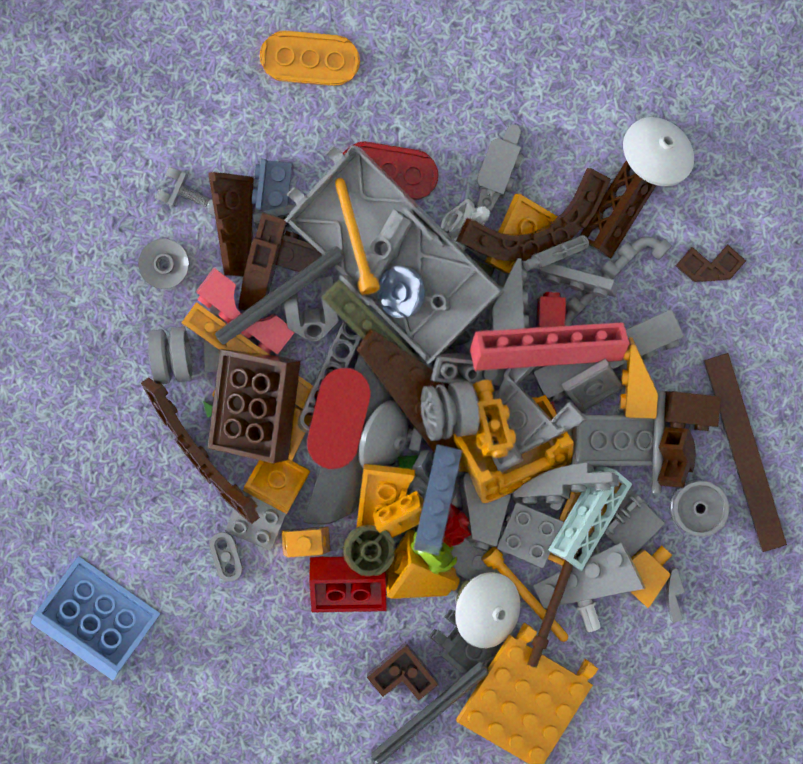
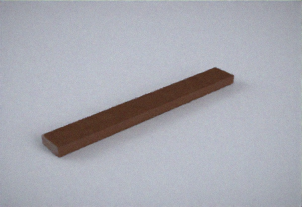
(745, 453)

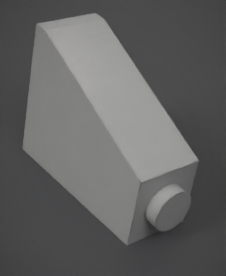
(484, 518)

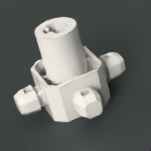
(455, 219)

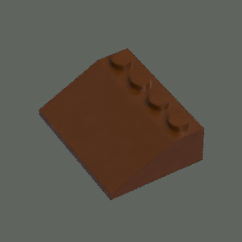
(254, 405)

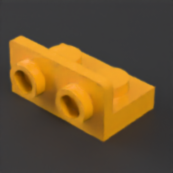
(400, 515)

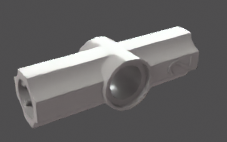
(393, 234)

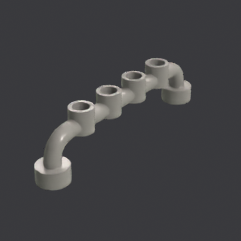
(611, 270)

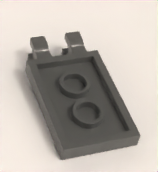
(458, 651)

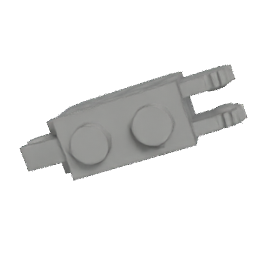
(497, 167)

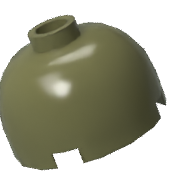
(368, 550)

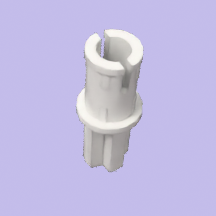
(589, 615)

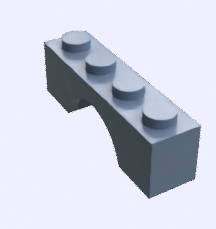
(437, 500)

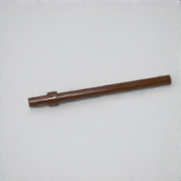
(540, 642)

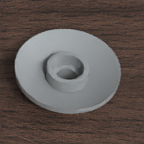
(150, 261)

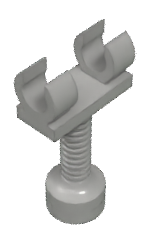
(182, 191)

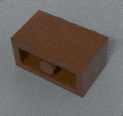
(692, 409)

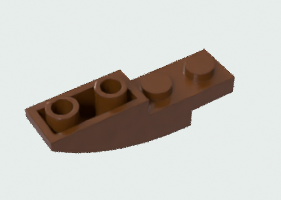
(262, 260)

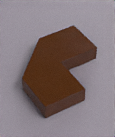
(701, 270)

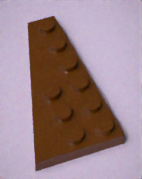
(403, 379)

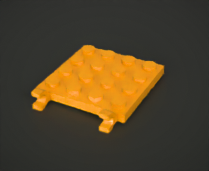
(525, 705)

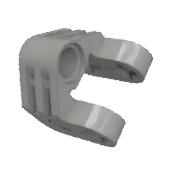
(301, 322)

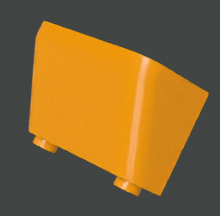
(493, 484)

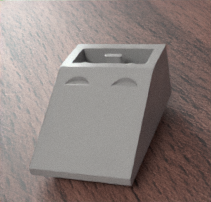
(512, 302)

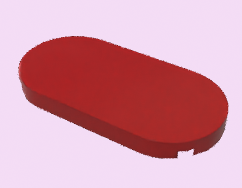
(404, 167)
(338, 418)

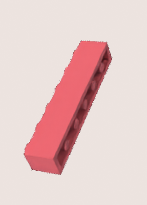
(548, 346)

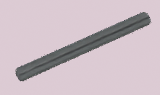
(280, 295)
(429, 713)

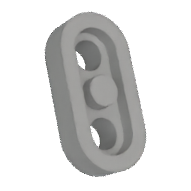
(226, 556)

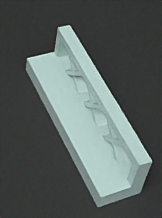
(585, 515)

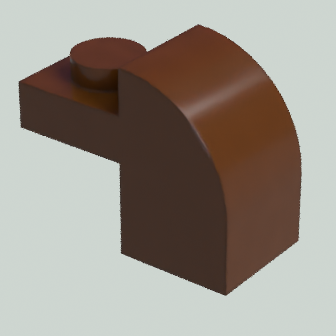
(679, 456)

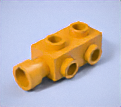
(497, 427)

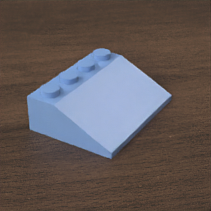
(95, 618)

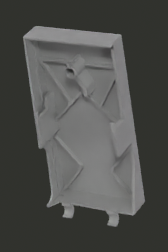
(453, 282)

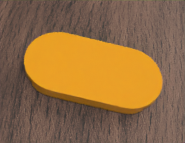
(309, 58)

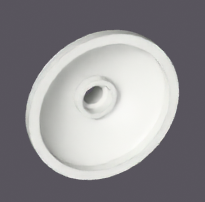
(658, 151)
(479, 609)

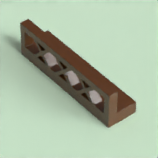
(624, 211)

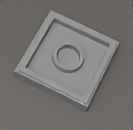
(593, 385)

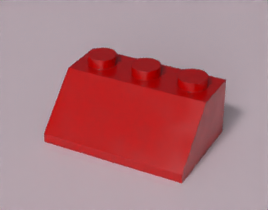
(341, 589)

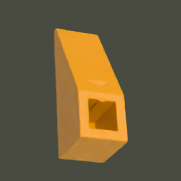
(640, 391)

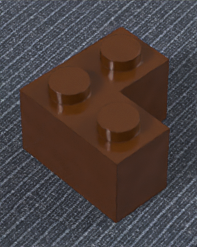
(406, 667)

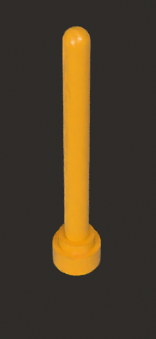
(367, 282)
(494, 559)

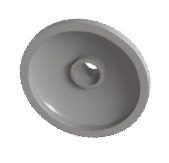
(384, 435)

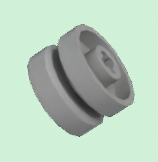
(170, 355)
(700, 523)

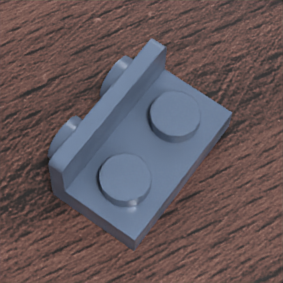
(272, 185)

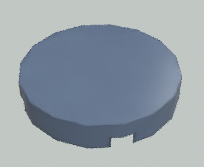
(401, 291)

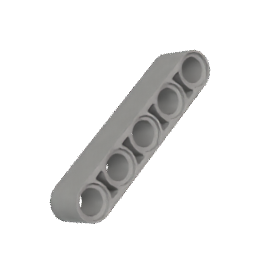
(331, 362)

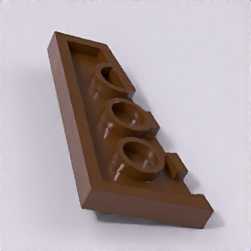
(233, 219)

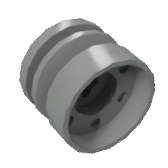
(450, 410)

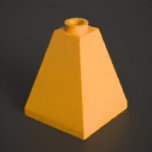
(411, 576)

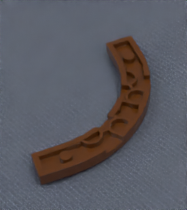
(562, 229)
(197, 455)

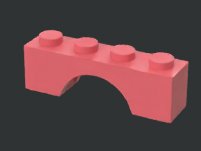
(219, 292)

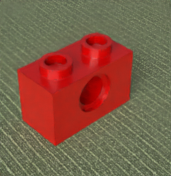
(550, 310)

